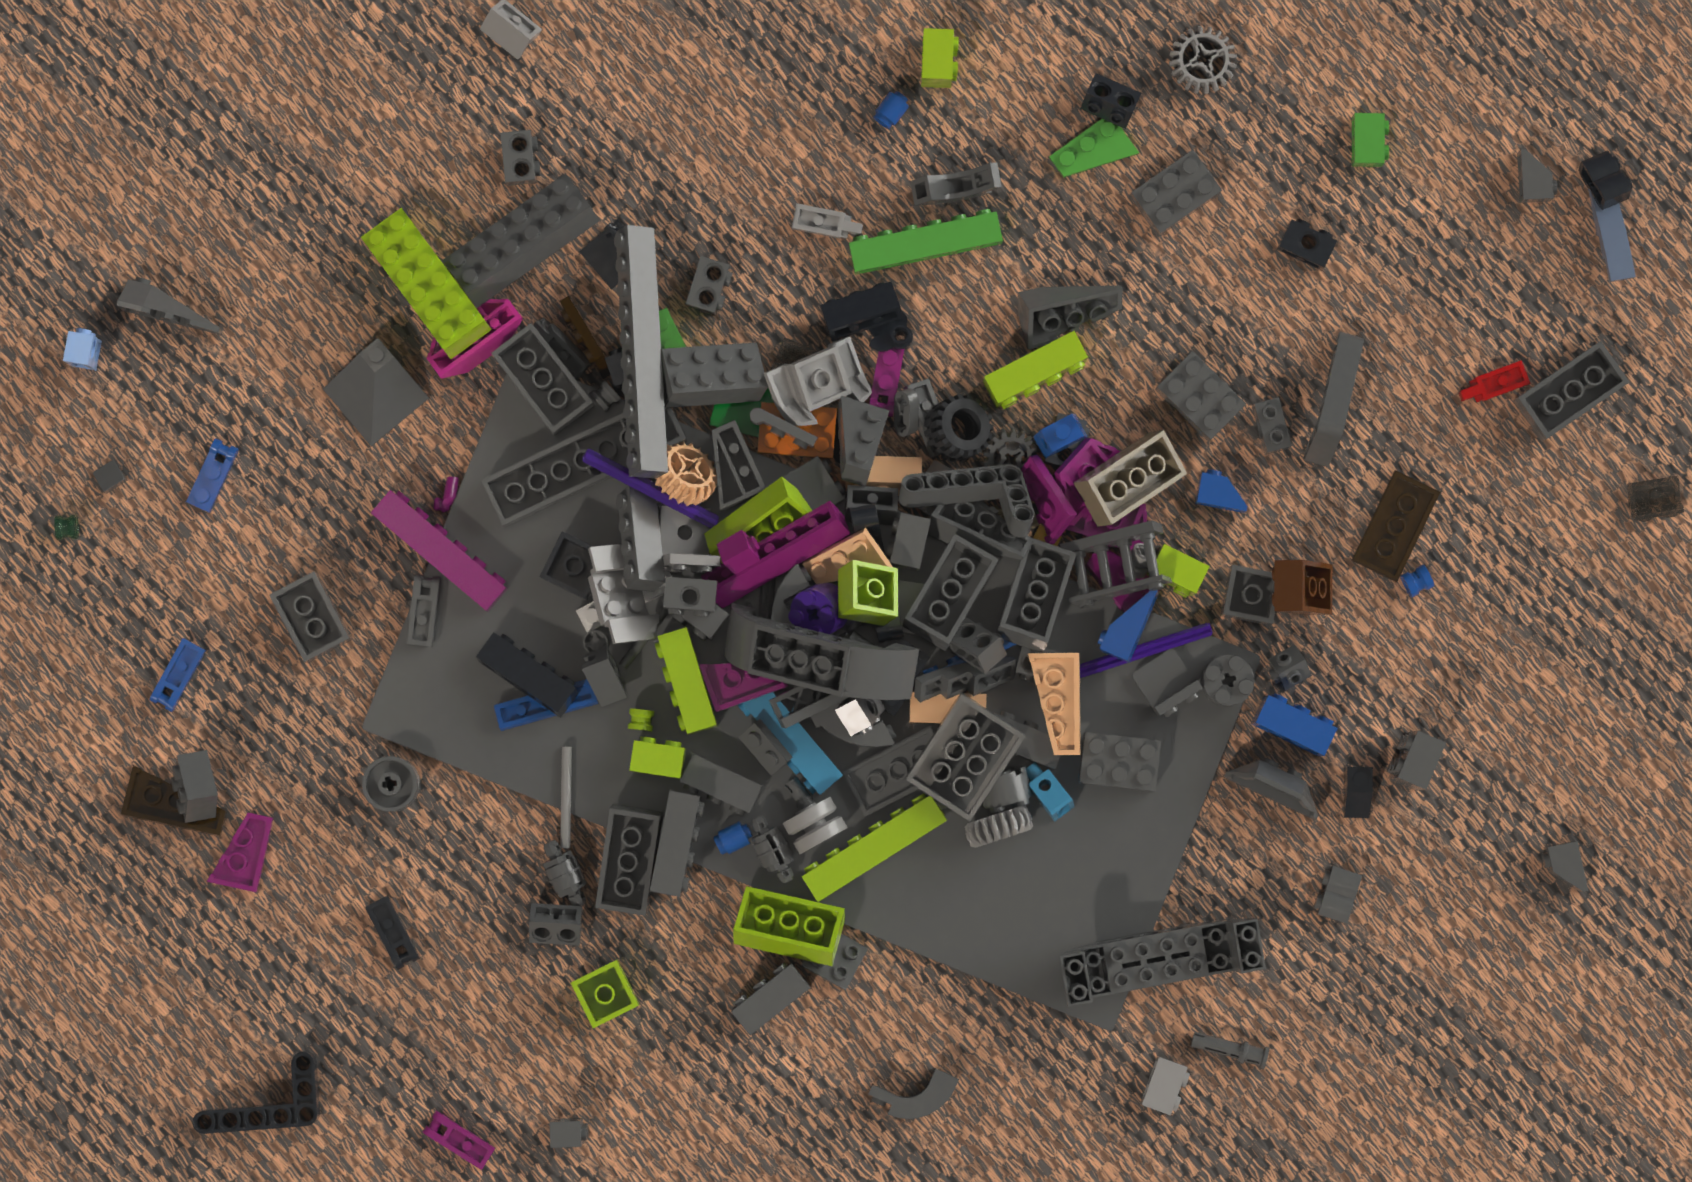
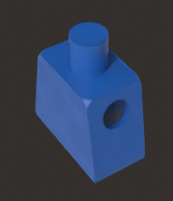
(1059, 435)

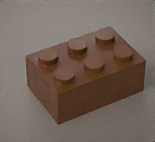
(1302, 587)

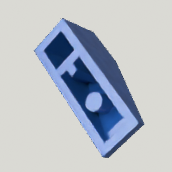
(1125, 632)

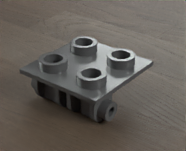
(846, 962)

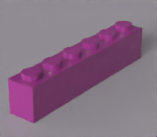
(439, 551)
(782, 552)

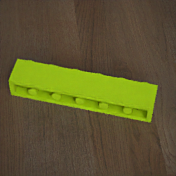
(873, 848)

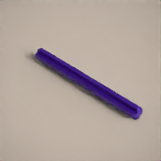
(648, 488)
(1147, 649)

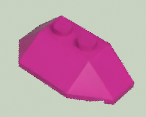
(503, 321)

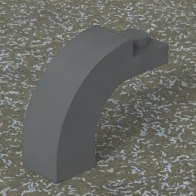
(956, 186)
(922, 1104)

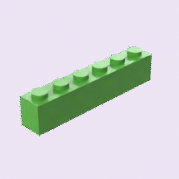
(925, 242)

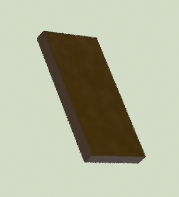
(1395, 526)

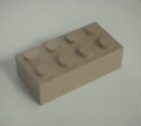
(1130, 478)

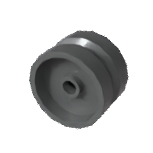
(376, 784)

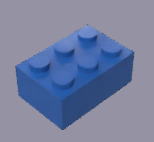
(1294, 724)

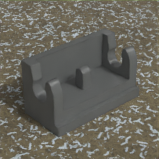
(604, 676)

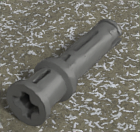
(1241, 1051)

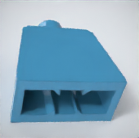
(1056, 799)

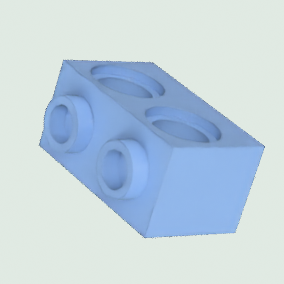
(82, 349)

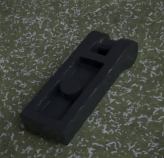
(392, 931)

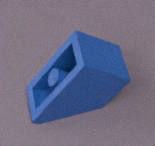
(1218, 492)

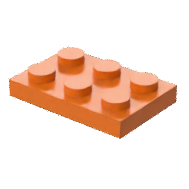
(825, 431)

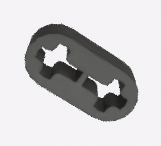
(906, 412)

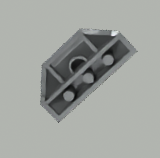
(1275, 784)

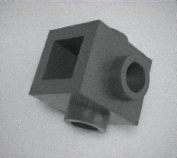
(1289, 668)

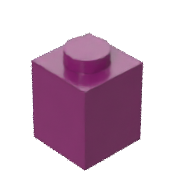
(739, 551)

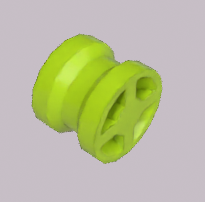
(640, 719)

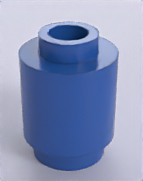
(891, 109)
(733, 838)

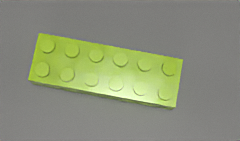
(426, 283)

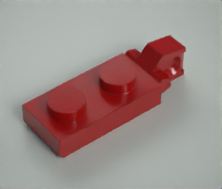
(1496, 383)

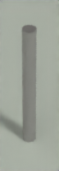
(566, 770)

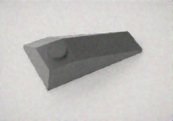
(1054, 310)

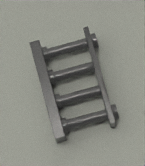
(1100, 545)

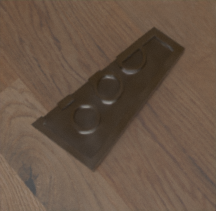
(155, 801)

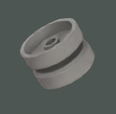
(814, 824)

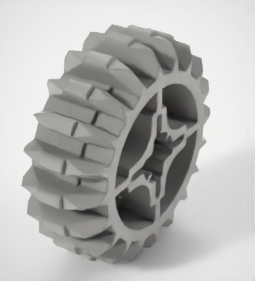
(1207, 71)
(998, 826)

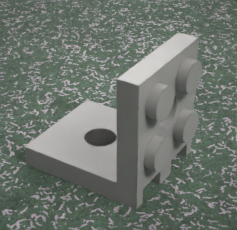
(688, 553)

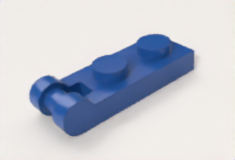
(212, 476)
(178, 674)

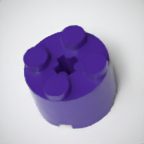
(817, 609)

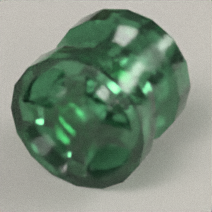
(66, 527)

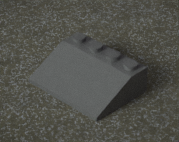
(965, 756)

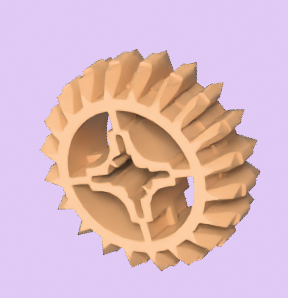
(689, 475)

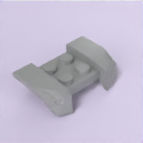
(817, 382)
(617, 606)

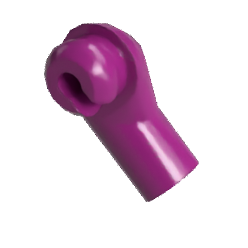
(450, 493)

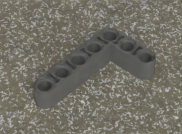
(1335, 400)
(971, 485)

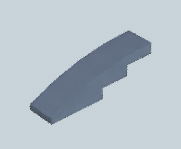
(1613, 241)

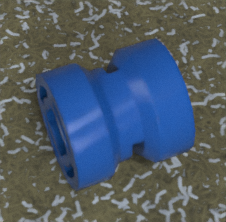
(1417, 581)

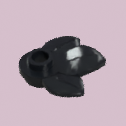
(886, 335)

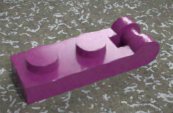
(887, 378)
(459, 1140)

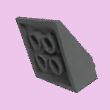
(375, 392)

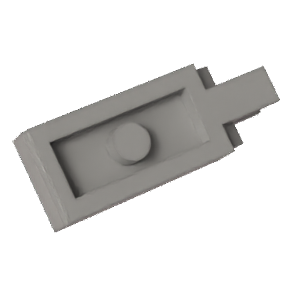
(824, 222)

